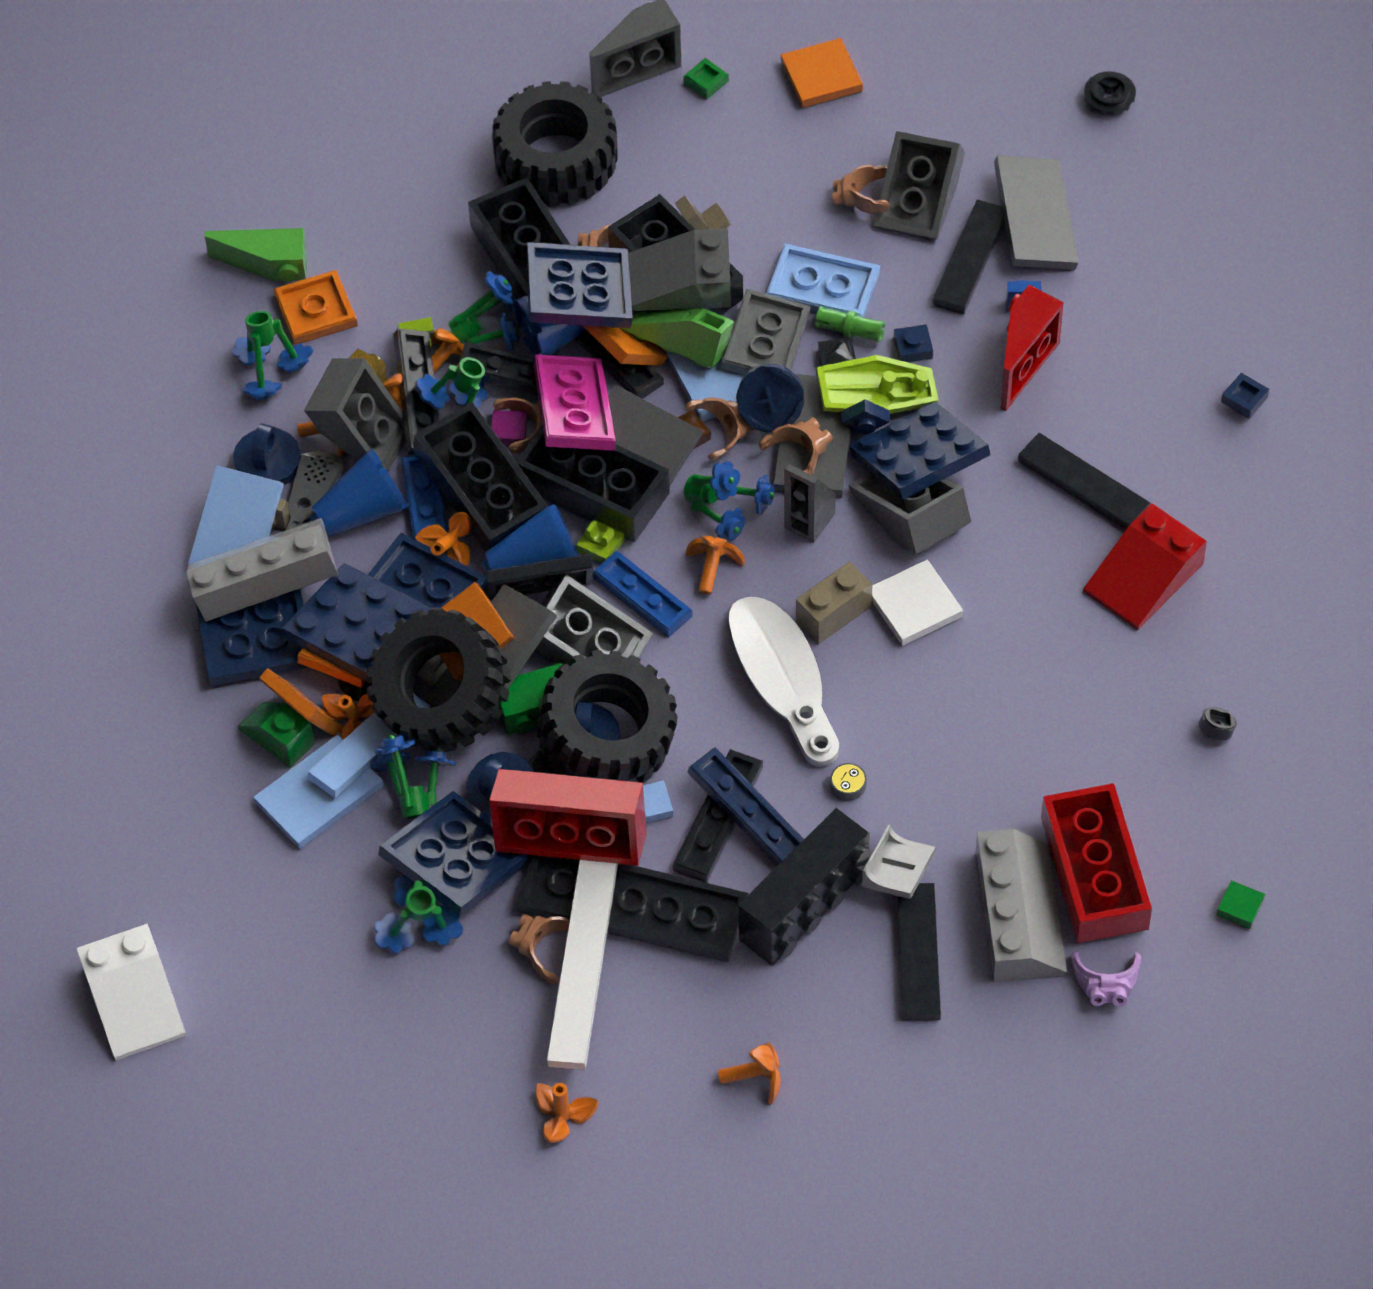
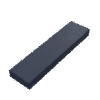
(745, 805)

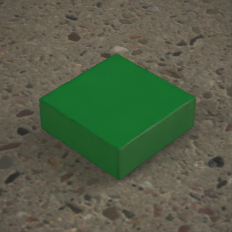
(706, 78)
(1240, 904)

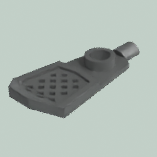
(307, 491)

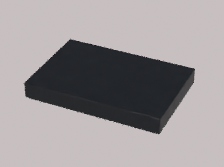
(540, 576)

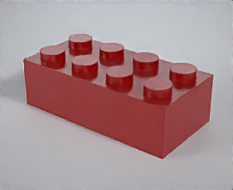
(550, 813)
(1096, 863)

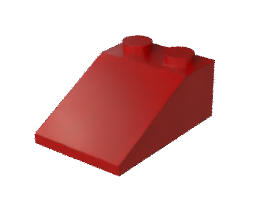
(1031, 339)
(1146, 566)

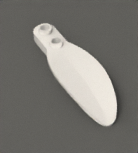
(783, 673)

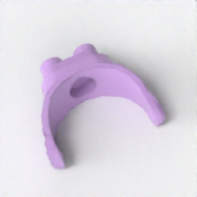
(1106, 987)

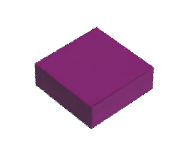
(509, 425)

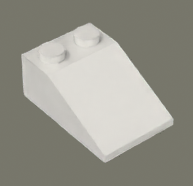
(131, 992)

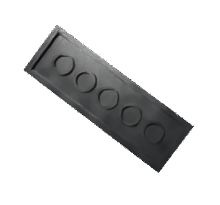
(644, 905)

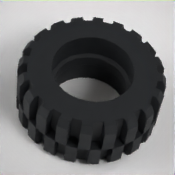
(556, 111)
(403, 656)
(617, 682)

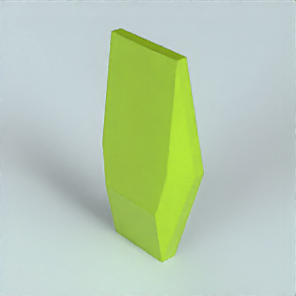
(878, 379)

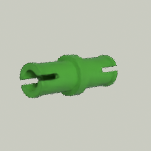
(850, 324)

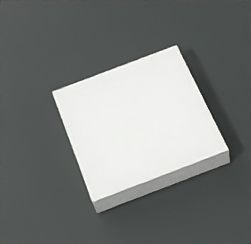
(915, 602)

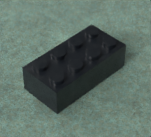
(658, 222)
(505, 224)
(477, 474)
(598, 484)
(804, 887)

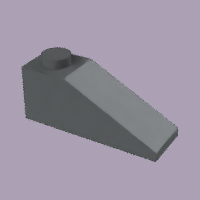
(807, 503)

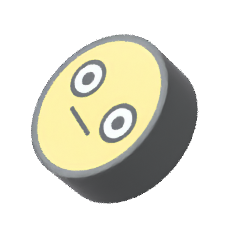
(848, 781)

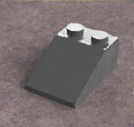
(637, 49)
(919, 184)
(682, 272)
(357, 411)
(918, 519)
(587, 625)

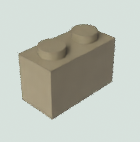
(833, 602)

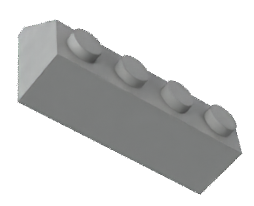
(262, 570)
(1019, 906)

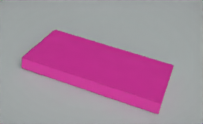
(574, 402)

